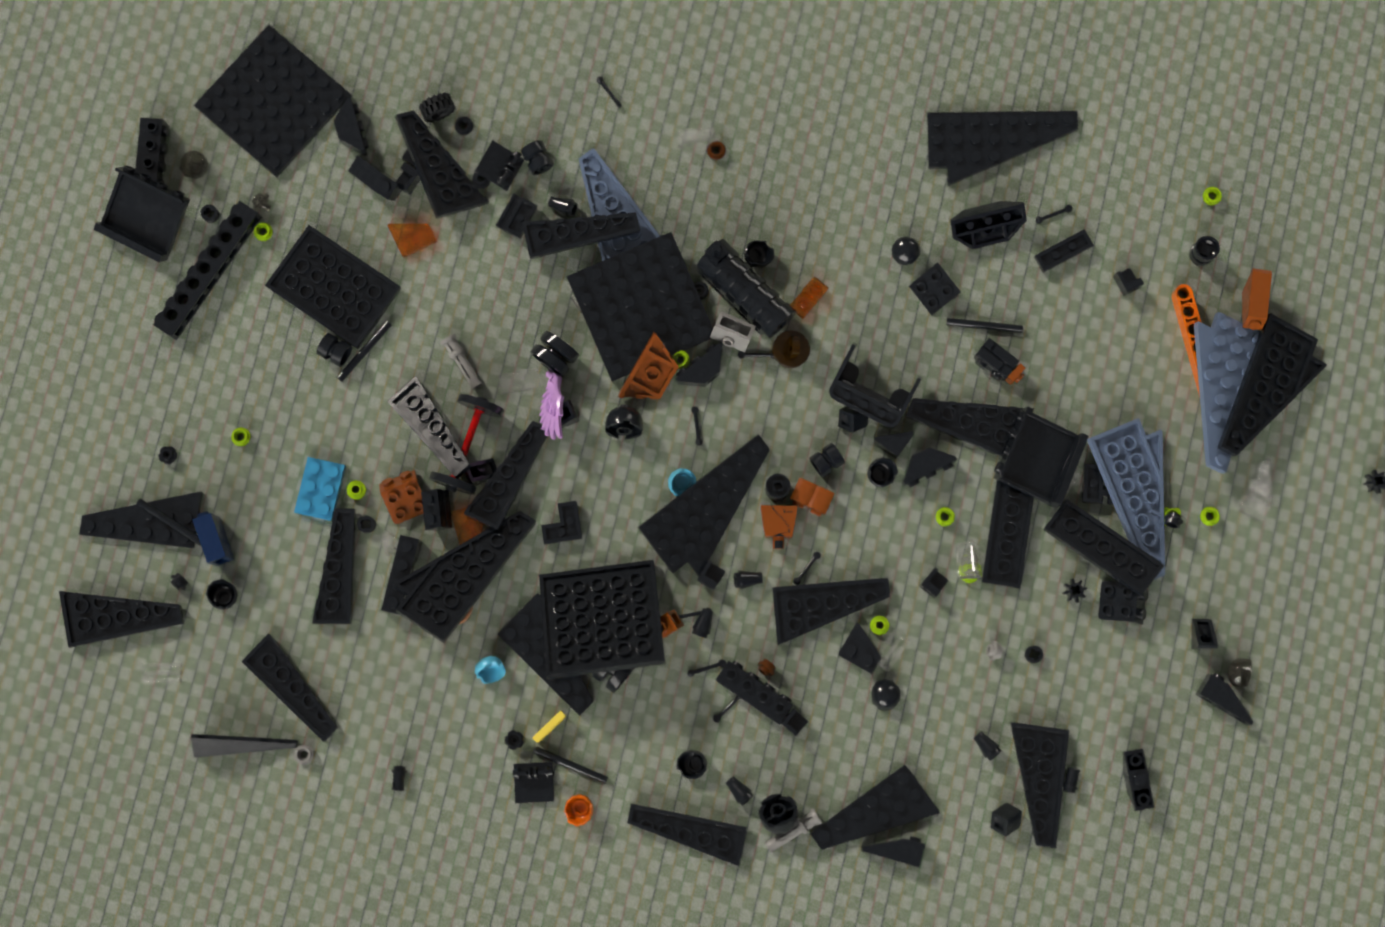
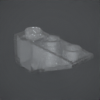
(1260, 494)

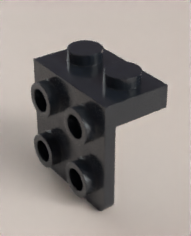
(1121, 603)

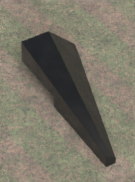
(218, 745)

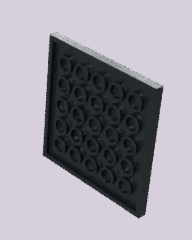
(272, 100)
(640, 295)
(601, 619)

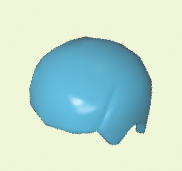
(680, 480)
(489, 669)

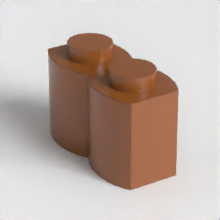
(812, 497)

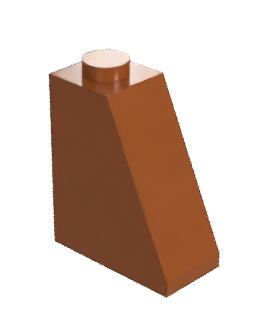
(1256, 299)

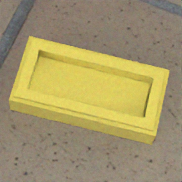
(550, 726)

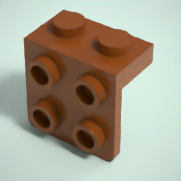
(402, 496)

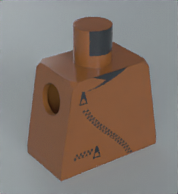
(778, 523)

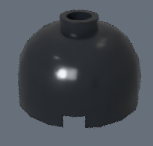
(624, 421)
(778, 813)

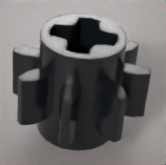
(1370, 482)
(1080, 589)

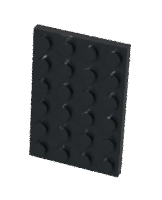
(333, 286)

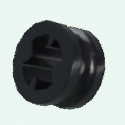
(214, 218)
(366, 518)
(1035, 648)

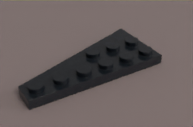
(138, 525)
(104, 618)

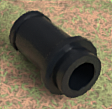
(398, 778)
(1071, 780)

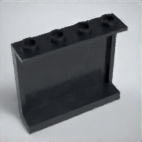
(143, 214)
(1040, 458)

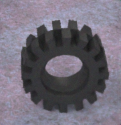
(437, 107)

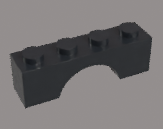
(403, 564)

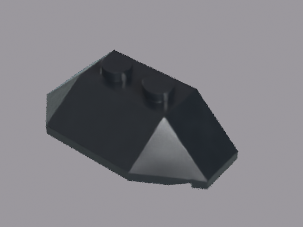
(988, 223)

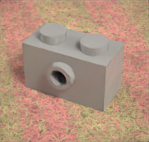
(732, 331)

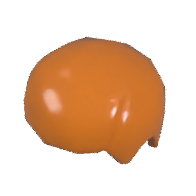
(579, 810)

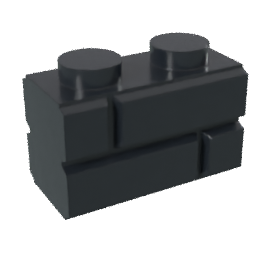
(995, 360)
(436, 509)

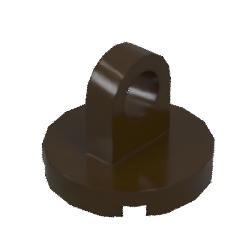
(791, 349)

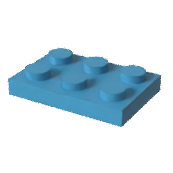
(320, 489)

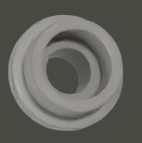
(994, 650)
(297, 754)

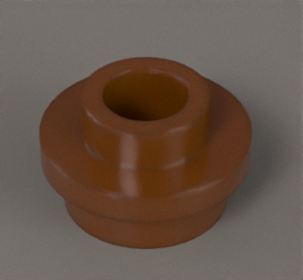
(716, 145)
(766, 667)

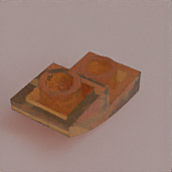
(809, 297)

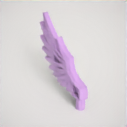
(552, 406)

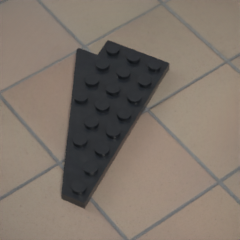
(981, 140)
(1275, 375)
(697, 518)
(451, 584)

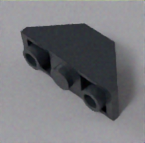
(350, 129)
(703, 368)
(926, 464)
(1137, 780)

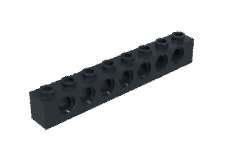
(207, 280)

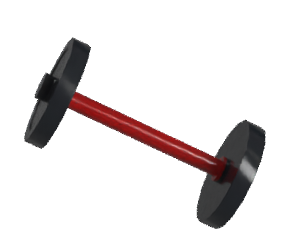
(480, 406)

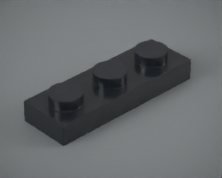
(1063, 251)

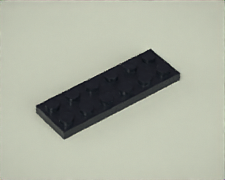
(1007, 537)
(1104, 547)

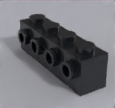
(152, 148)
(753, 692)

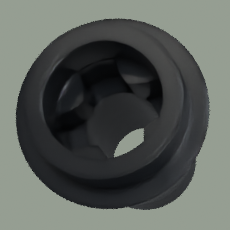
(564, 206)
(746, 579)
(703, 623)
(988, 747)
(739, 791)

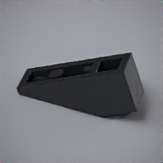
(375, 178)
(1222, 696)
(901, 850)

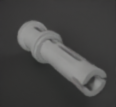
(457, 354)
(802, 826)

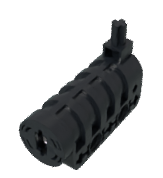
(744, 289)

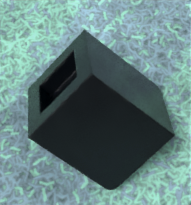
(408, 178)
(1127, 281)
(851, 419)
(711, 575)
(934, 583)
(794, 722)
(1006, 819)

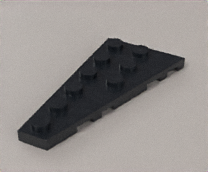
(440, 174)
(973, 423)
(811, 606)
(526, 638)
(1042, 764)
(885, 806)

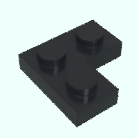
(567, 529)

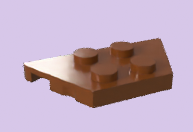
(651, 372)

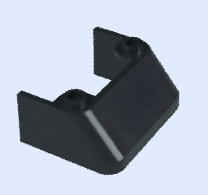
(866, 401)

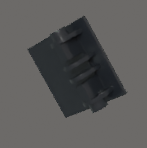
(499, 165)
(935, 289)
(533, 782)

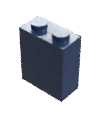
(213, 539)

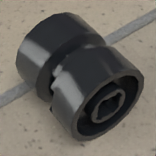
(536, 156)
(1207, 247)
(336, 351)
(826, 460)
(777, 487)

